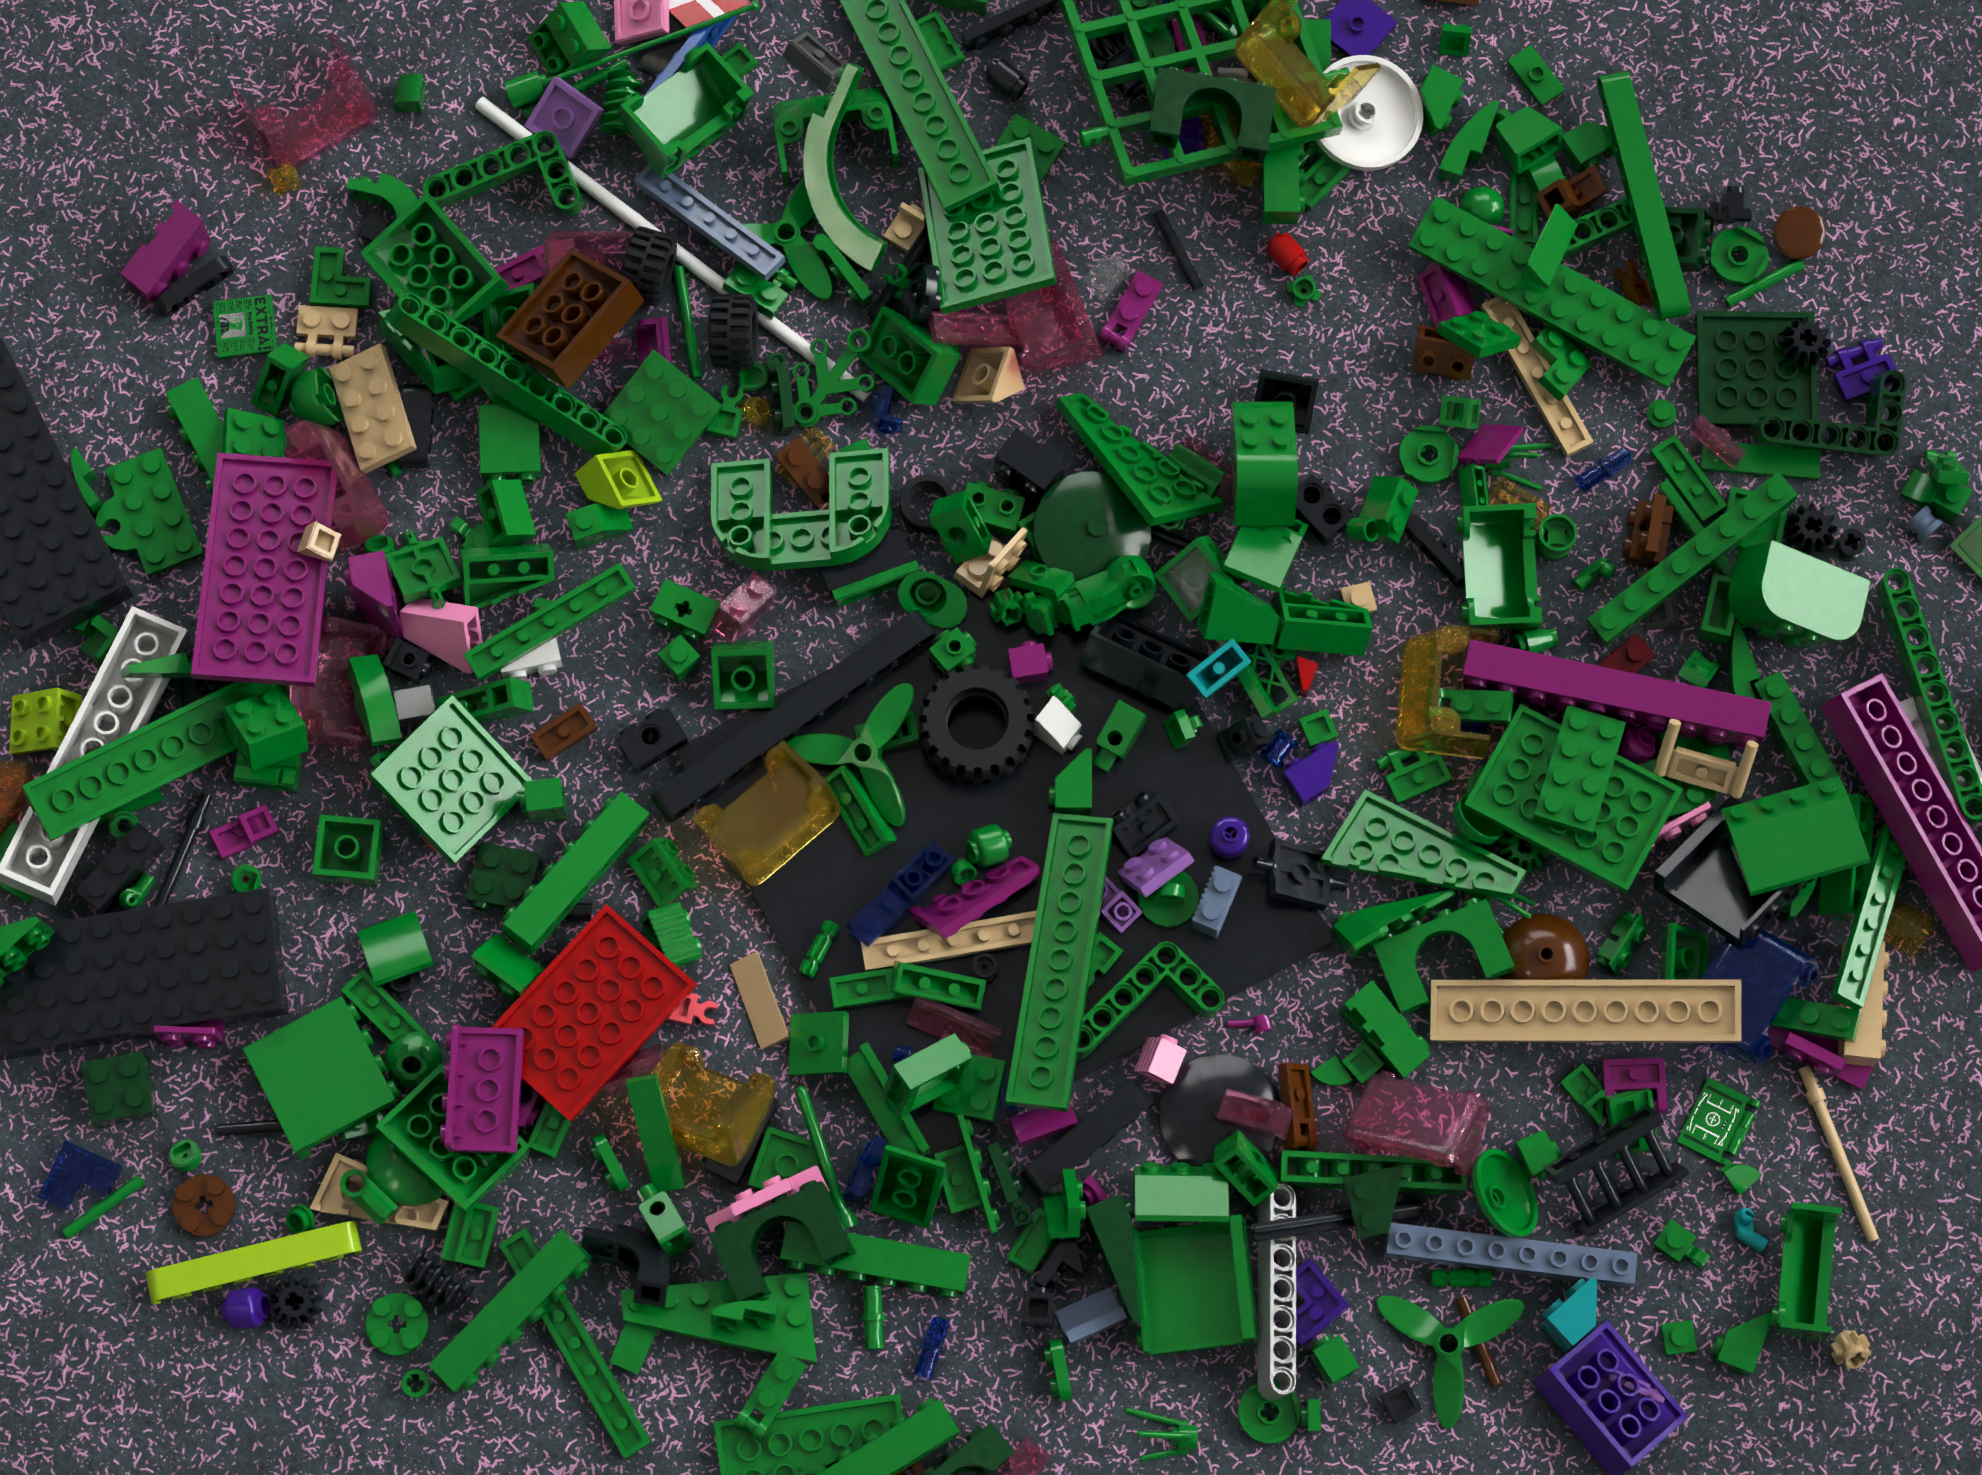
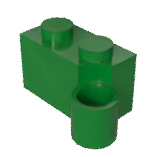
(1383, 511)

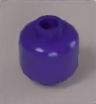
(1229, 847)
(245, 1308)

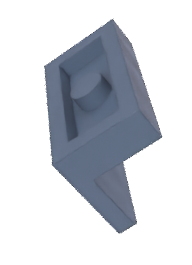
(1090, 1316)

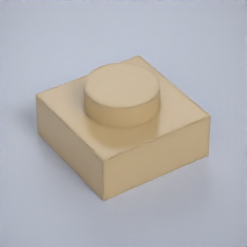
(1359, 595)

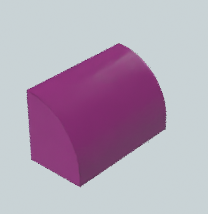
(1041, 1124)

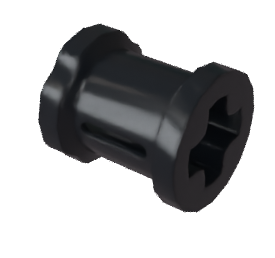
(1853, 537)

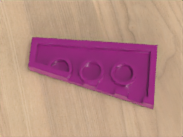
(976, 897)

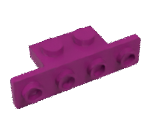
(1820, 1054)

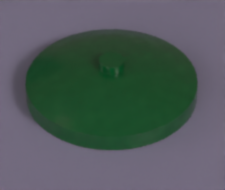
(1087, 525)

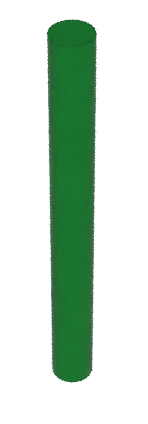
(587, 82)
(687, 323)

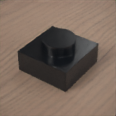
(1400, 1403)

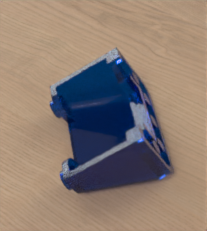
(1768, 975)

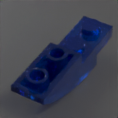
(900, 894)

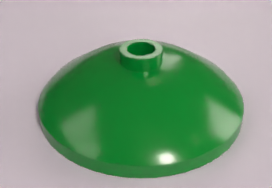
(398, 1175)
(1504, 1193)

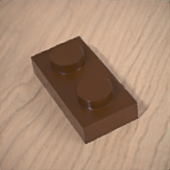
(563, 732)

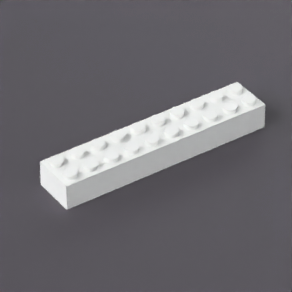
(106, 714)

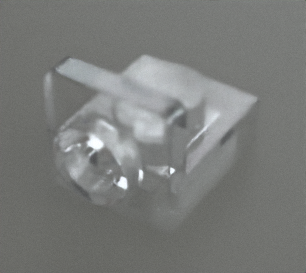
(1107, 275)

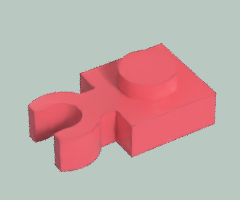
(692, 1009)

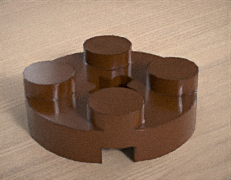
(218, 1215)

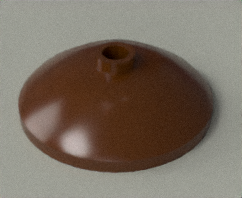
(1546, 932)

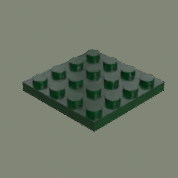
(1744, 369)

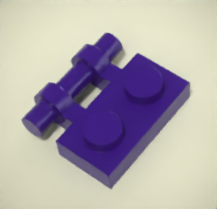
(1855, 380)

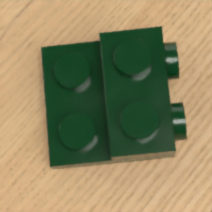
(1689, 233)
(501, 877)

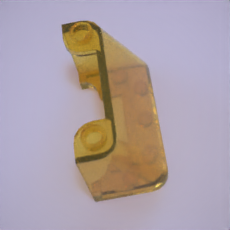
(771, 817)
(710, 1109)

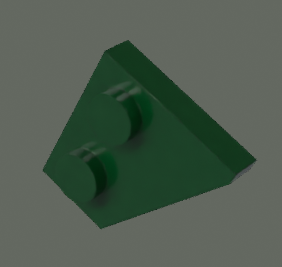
(1373, 1199)

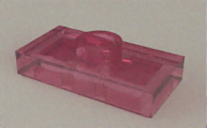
(1717, 440)

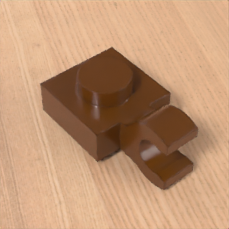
(1634, 287)

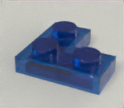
(77, 1166)

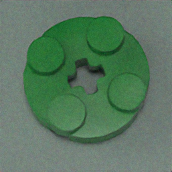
(1739, 272)
(1417, 442)
(383, 1336)
(1259, 1427)

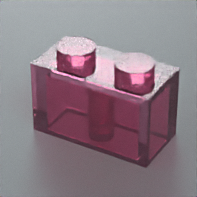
(743, 607)

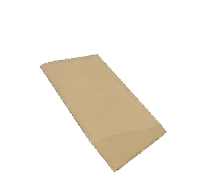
(759, 1001)

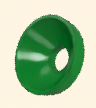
(1474, 827)
(415, 1045)

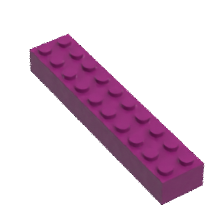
(1617, 694)
(1914, 807)

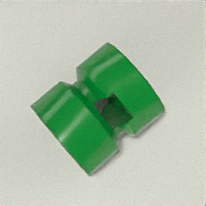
(1555, 537)

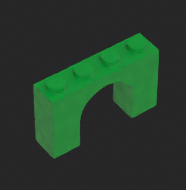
(1471, 923)

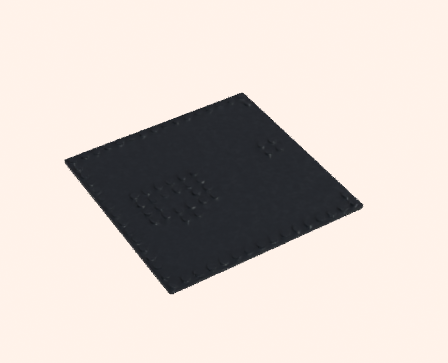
(1199, 784)

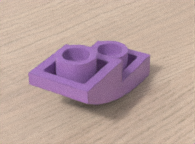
(1118, 907)

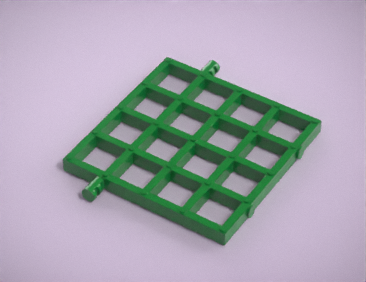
(1147, 69)

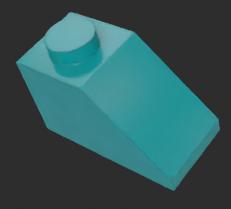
(1218, 669)

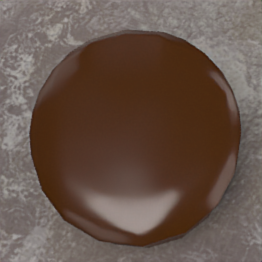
(1799, 232)

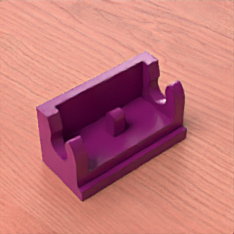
(653, 335)

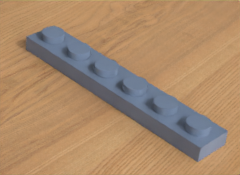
(711, 222)

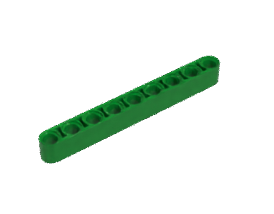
(1643, 195)
(505, 376)
(1933, 682)

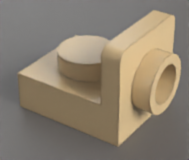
(906, 226)

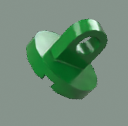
(1171, 903)

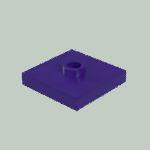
(1359, 26)

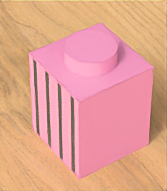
(1160, 1059)

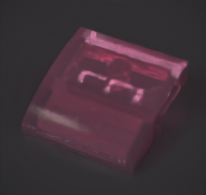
(641, 1065)

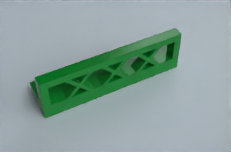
(1256, 690)
(870, 1082)

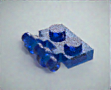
(869, 1157)

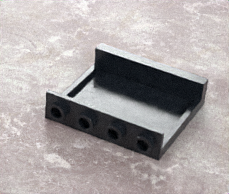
(1710, 885)

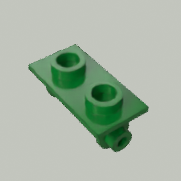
(1630, 931)

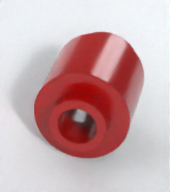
(1287, 253)

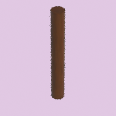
(1481, 1349)

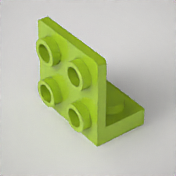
(41, 719)

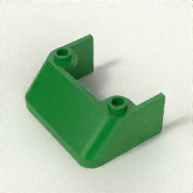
(794, 116)
(1805, 1271)

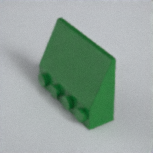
(435, 261)
(1795, 836)
(416, 1133)

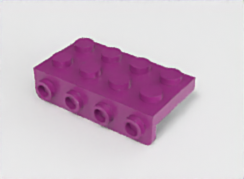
(482, 1089)

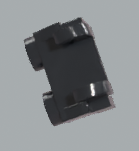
(1732, 207)

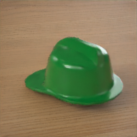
(934, 597)

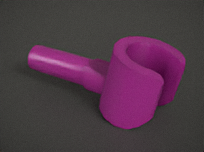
(1260, 1022)

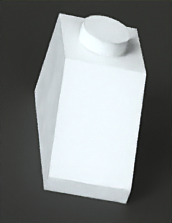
(1058, 727)

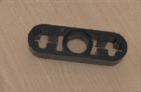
(187, 289)

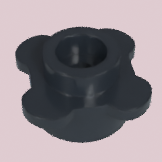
(404, 990)

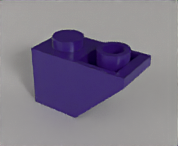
(1312, 775)

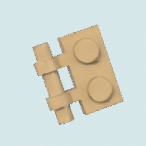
(327, 323)

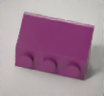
(375, 591)

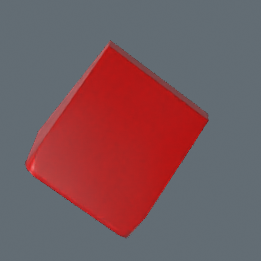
(1305, 674)

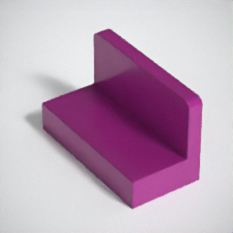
(1445, 294)

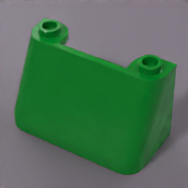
(686, 110)
(1499, 566)

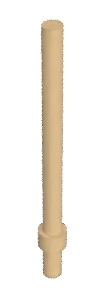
(1816, 1097)

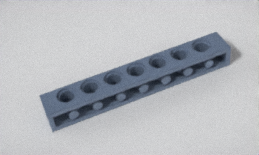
(1510, 1255)

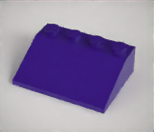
(1607, 1417)

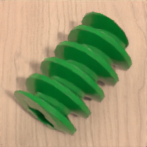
(618, 87)

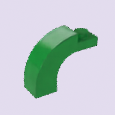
(386, 192)

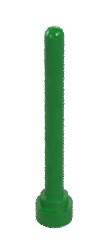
(849, 1219)

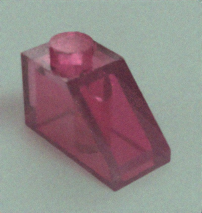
(1256, 1113)

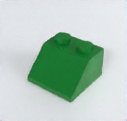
(743, 674)

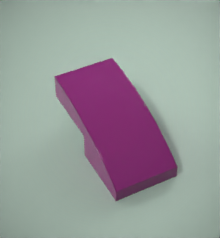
(243, 833)

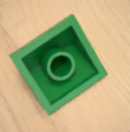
(1683, 953)

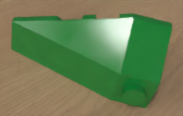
(1366, 926)

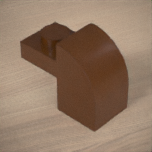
(1575, 193)

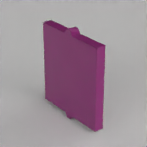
(1490, 444)

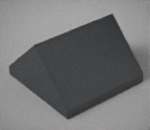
(1289, 387)

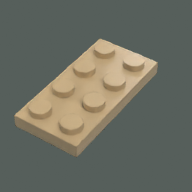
(372, 408)

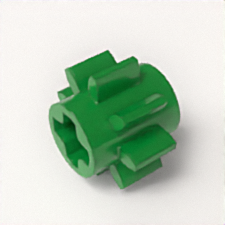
(1007, 606)

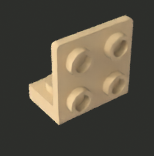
(986, 571)

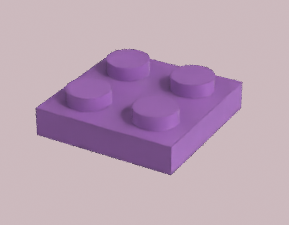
(566, 115)
(1155, 866)

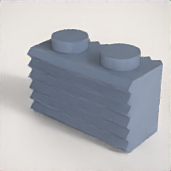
(1215, 901)

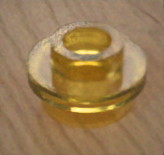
(756, 410)

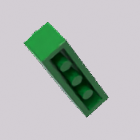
(1473, 485)

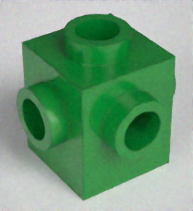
(943, 650)

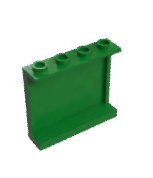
(321, 1075)
(1194, 1287)

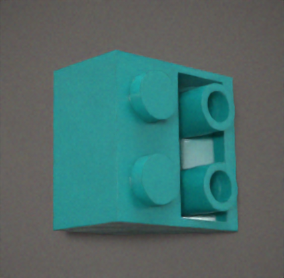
(1575, 1317)

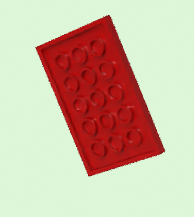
(593, 1011)

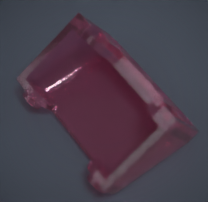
(1054, 322)
(360, 510)
(329, 705)
(1418, 1122)

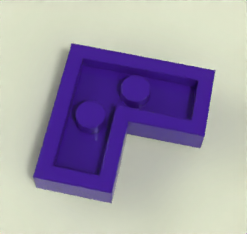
(1322, 1302)

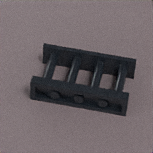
(1592, 1155)

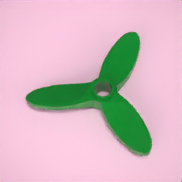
(800, 255)
(878, 731)
(1471, 1331)

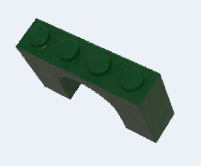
(1248, 102)
(738, 1241)

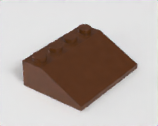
(570, 317)

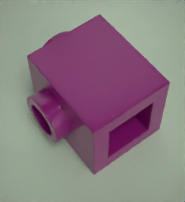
(1029, 662)

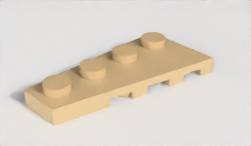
(333, 1201)

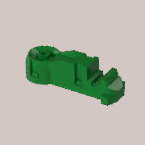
(1093, 599)

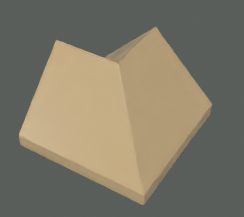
(988, 376)

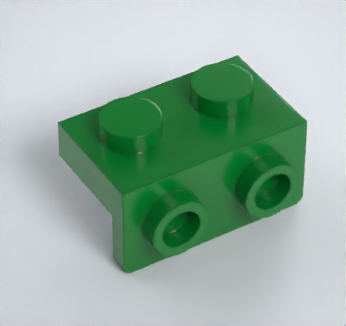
(1065, 1209)

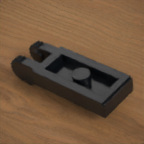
(1435, 550)

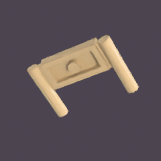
(1703, 768)

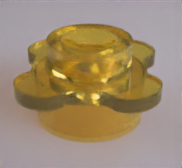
(289, 172)

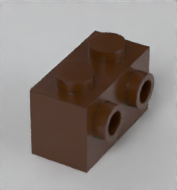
(1440, 356)

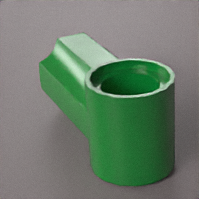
(369, 1198)

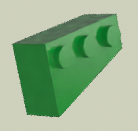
(1320, 625)
(1385, 1031)

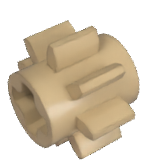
(1850, 1349)

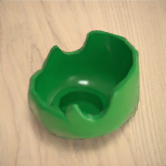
(1484, 204)

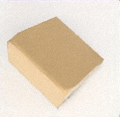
(319, 542)

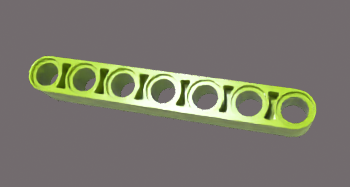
(253, 1260)

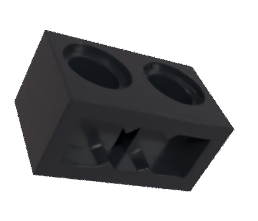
(1314, 512)

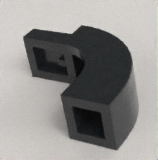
(637, 1254)

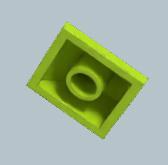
(618, 480)

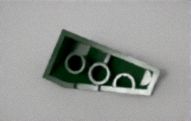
(1112, 1234)

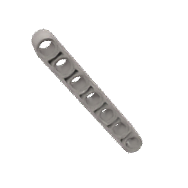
(1271, 1305)

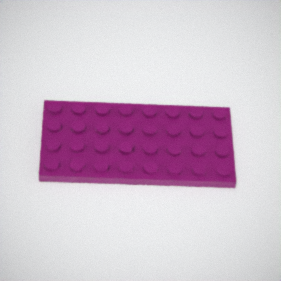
(257, 592)

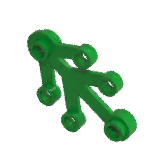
(830, 381)

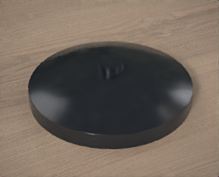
(1193, 1102)

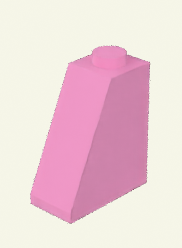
(442, 631)

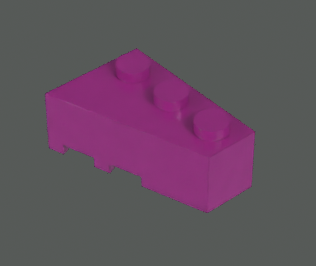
(167, 254)

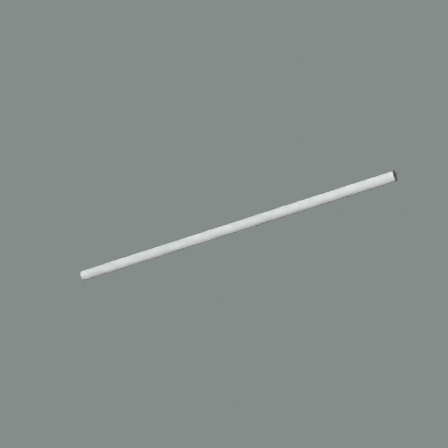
(635, 220)

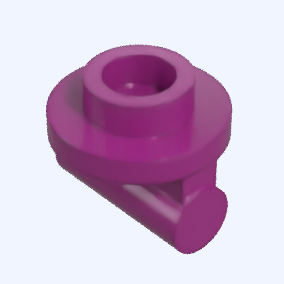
(1092, 1192)

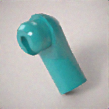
(1745, 1230)

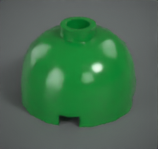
(314, 396)

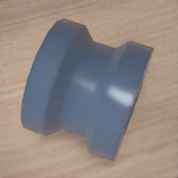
(1924, 524)

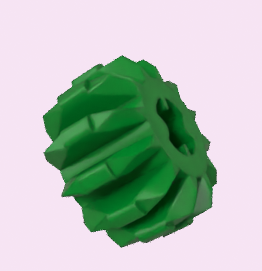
(1528, 860)

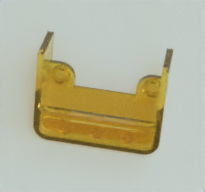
(1275, 60)
(1419, 719)

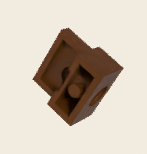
(1648, 546)

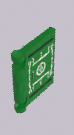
(1718, 1122)

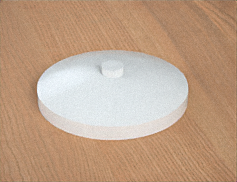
(1379, 122)

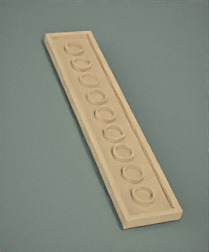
(1586, 1011)

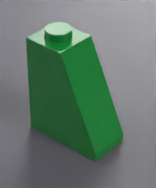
(1236, 614)

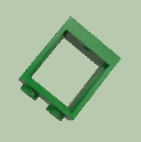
(927, 1075)

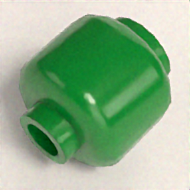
(988, 845)

